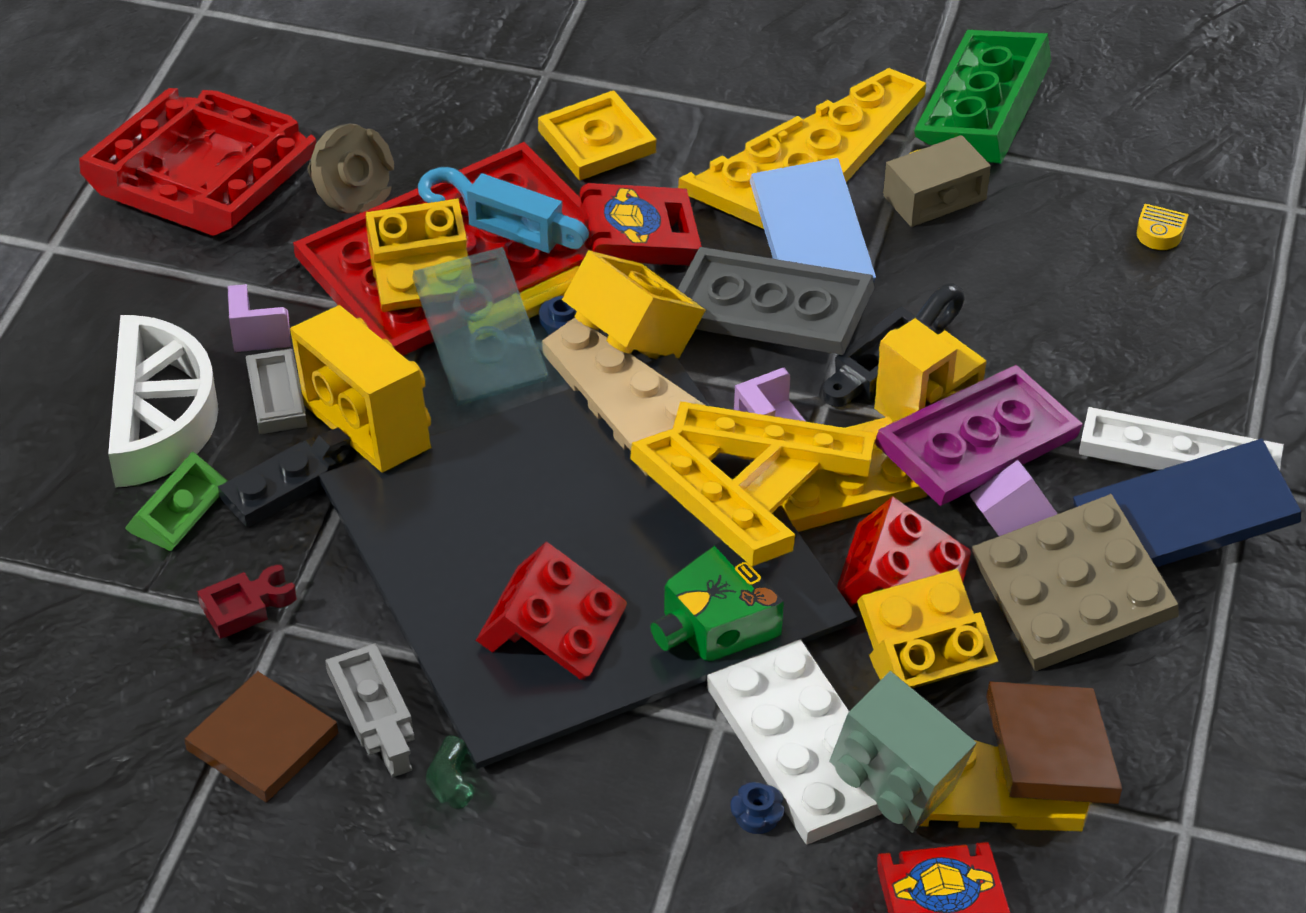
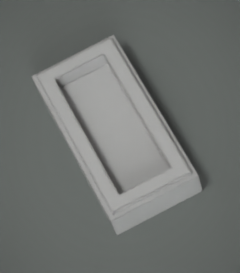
(276, 391)

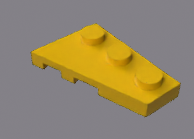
(984, 797)

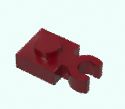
(241, 603)

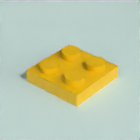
(597, 135)

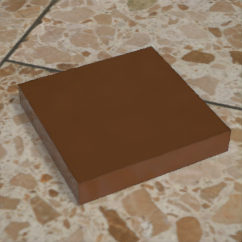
(261, 736)

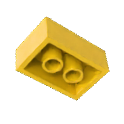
(362, 387)

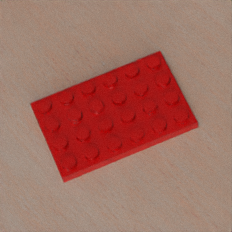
(343, 265)

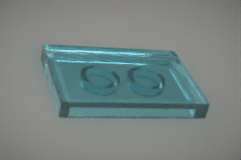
(480, 326)

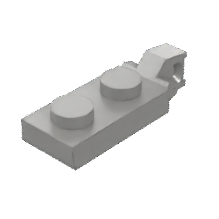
(373, 705)

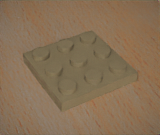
(1074, 582)

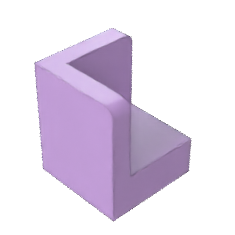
(256, 328)
(767, 396)
(1012, 500)

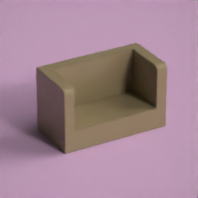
(936, 180)

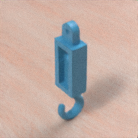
(509, 210)

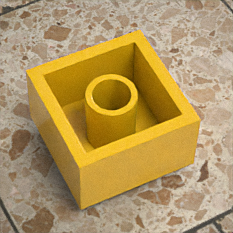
(632, 306)

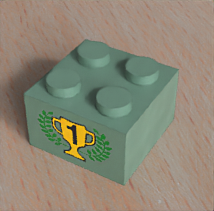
(901, 752)

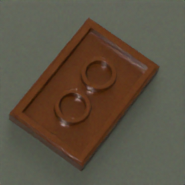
(1053, 743)

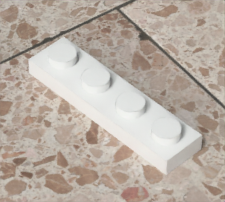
(1154, 442)

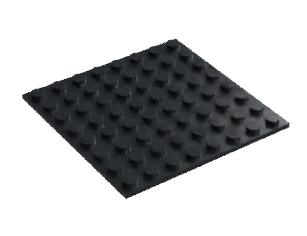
(483, 499)

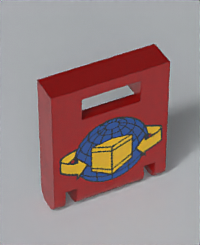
(638, 221)
(942, 881)

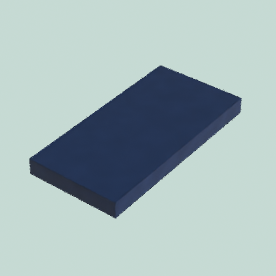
(1204, 502)

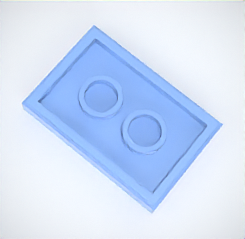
(811, 216)

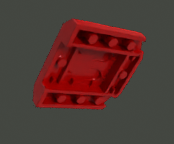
(198, 158)

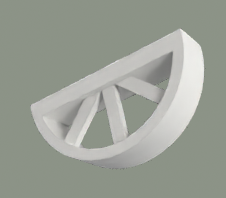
(157, 455)

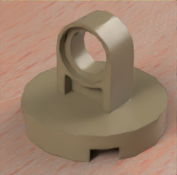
(351, 168)

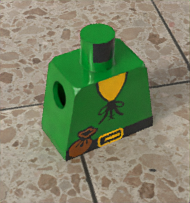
(718, 606)

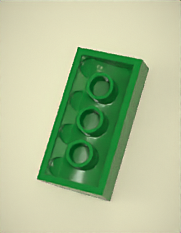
(986, 91)

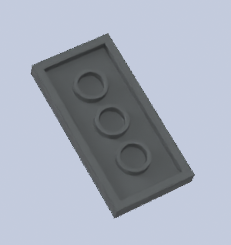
(777, 299)

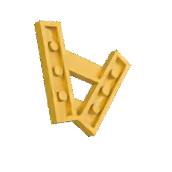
(743, 507)

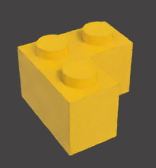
(922, 369)

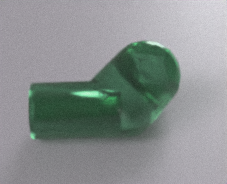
(446, 778)

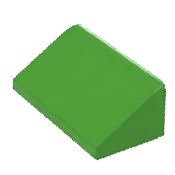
(177, 503)

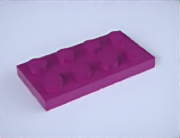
(977, 434)

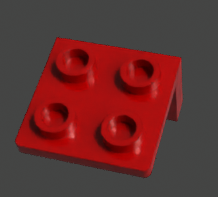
(895, 549)
(556, 610)

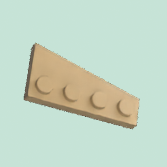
(615, 383)

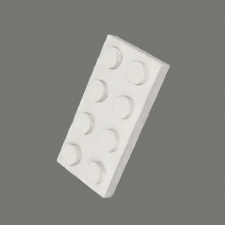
(789, 728)

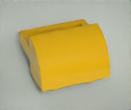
(412, 240)
(926, 630)

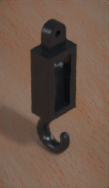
(850, 375)

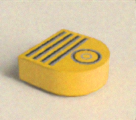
(1161, 227)

